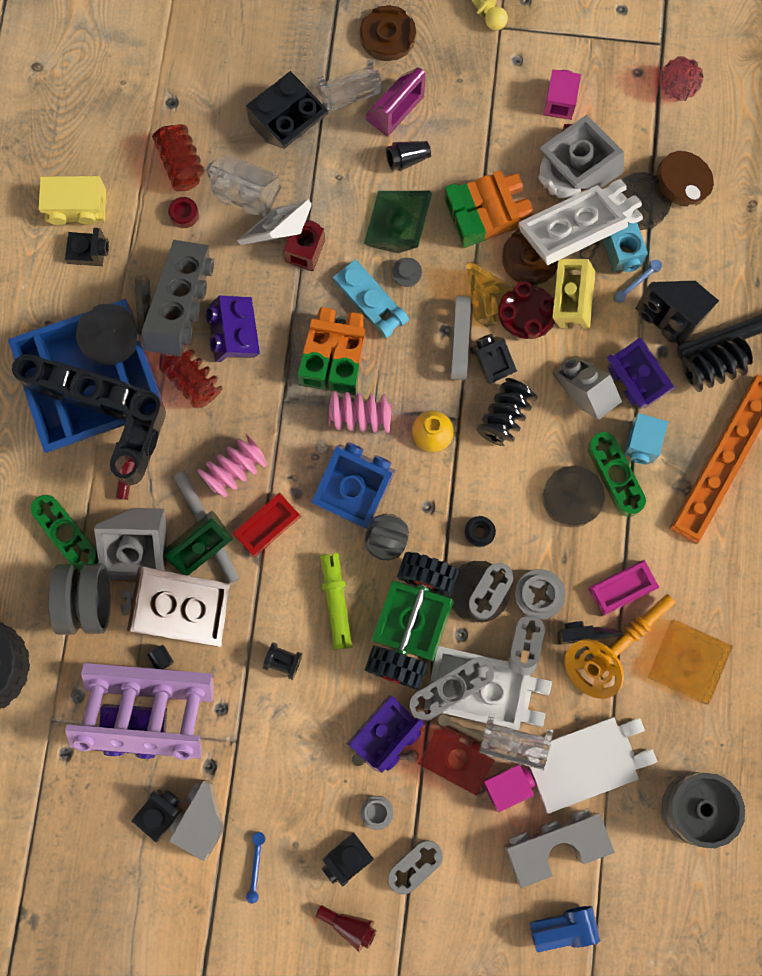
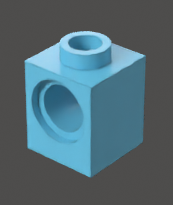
(631, 238)
(645, 439)

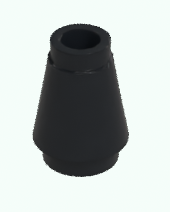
(406, 154)

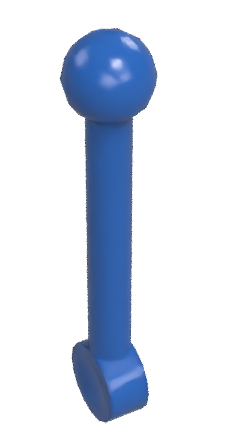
(258, 839)

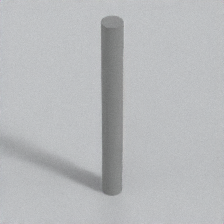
(199, 512)

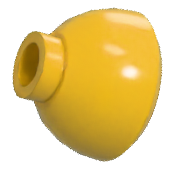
(432, 431)

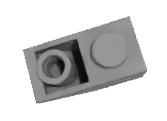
(588, 386)
(201, 824)

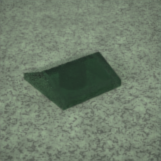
(398, 220)

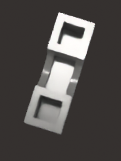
(530, 853)

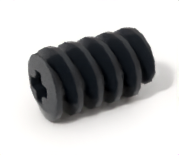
(717, 362)
(505, 412)

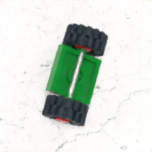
(412, 620)

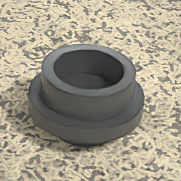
(407, 272)

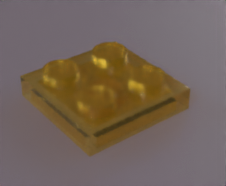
(690, 662)

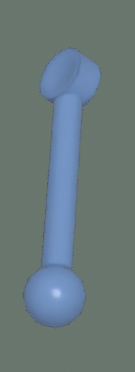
(654, 267)

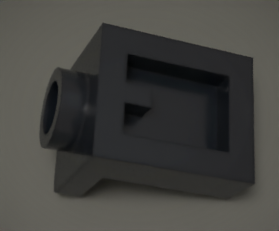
(86, 248)
(493, 357)
(157, 814)
(346, 860)

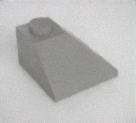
(585, 155)
(131, 542)

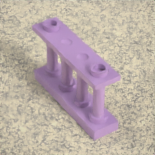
(147, 682)

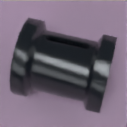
(282, 661)

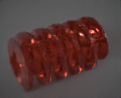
(179, 156)
(190, 378)

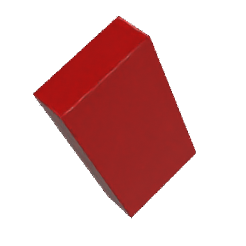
(266, 524)

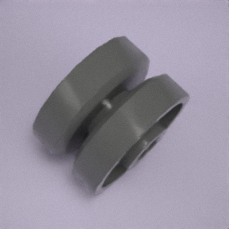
(79, 599)
(721, 817)

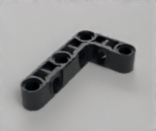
(110, 398)

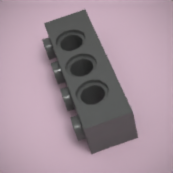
(177, 298)

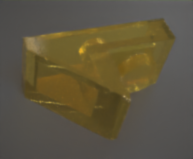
(483, 289)

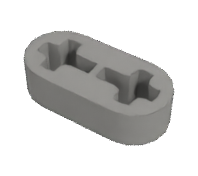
(497, 595)
(533, 646)
(420, 873)

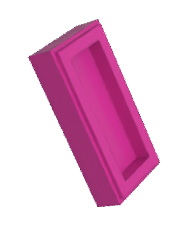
(623, 588)

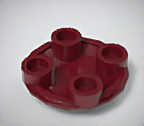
(527, 311)

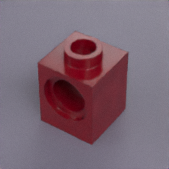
(305, 256)

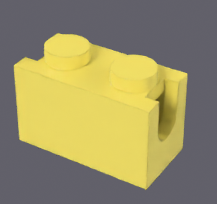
(72, 199)
(574, 293)

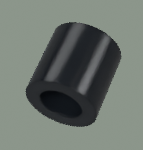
(160, 658)

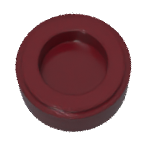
(183, 212)

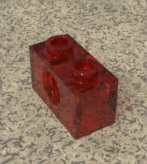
(436, 754)

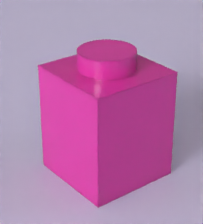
(562, 94)
(509, 787)

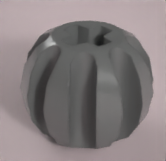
(386, 537)

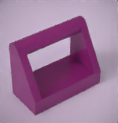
(398, 101)

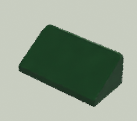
(198, 544)

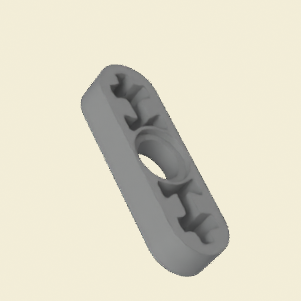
(460, 337)
(453, 675)

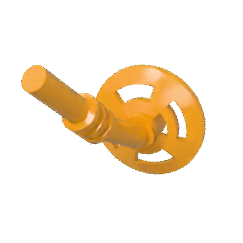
(602, 660)

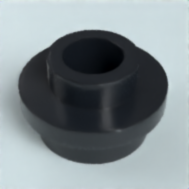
(486, 524)

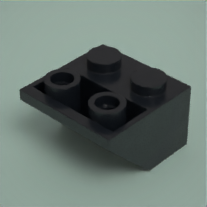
(285, 111)
(676, 308)

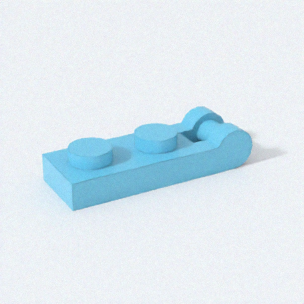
(370, 298)

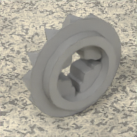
(554, 592)

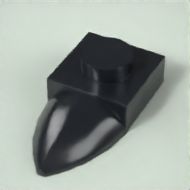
(576, 631)

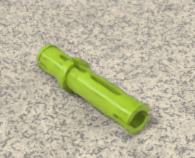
(335, 600)

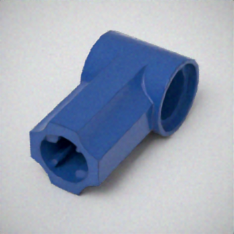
(573, 928)

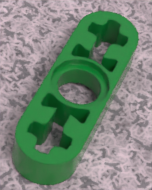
(611, 486)
(58, 510)

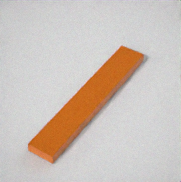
(721, 465)

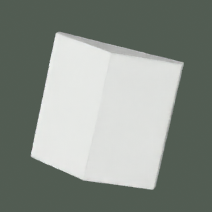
(279, 223)

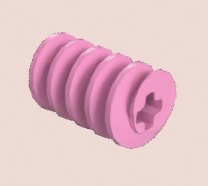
(360, 412)
(233, 466)

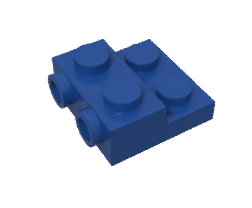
(354, 484)

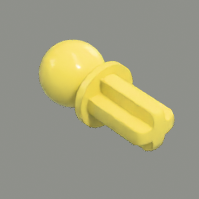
(494, 16)

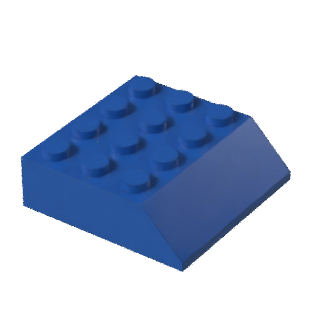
(64, 423)

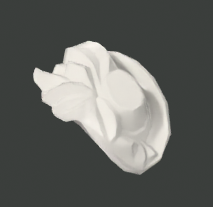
(555, 181)

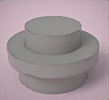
(377, 812)

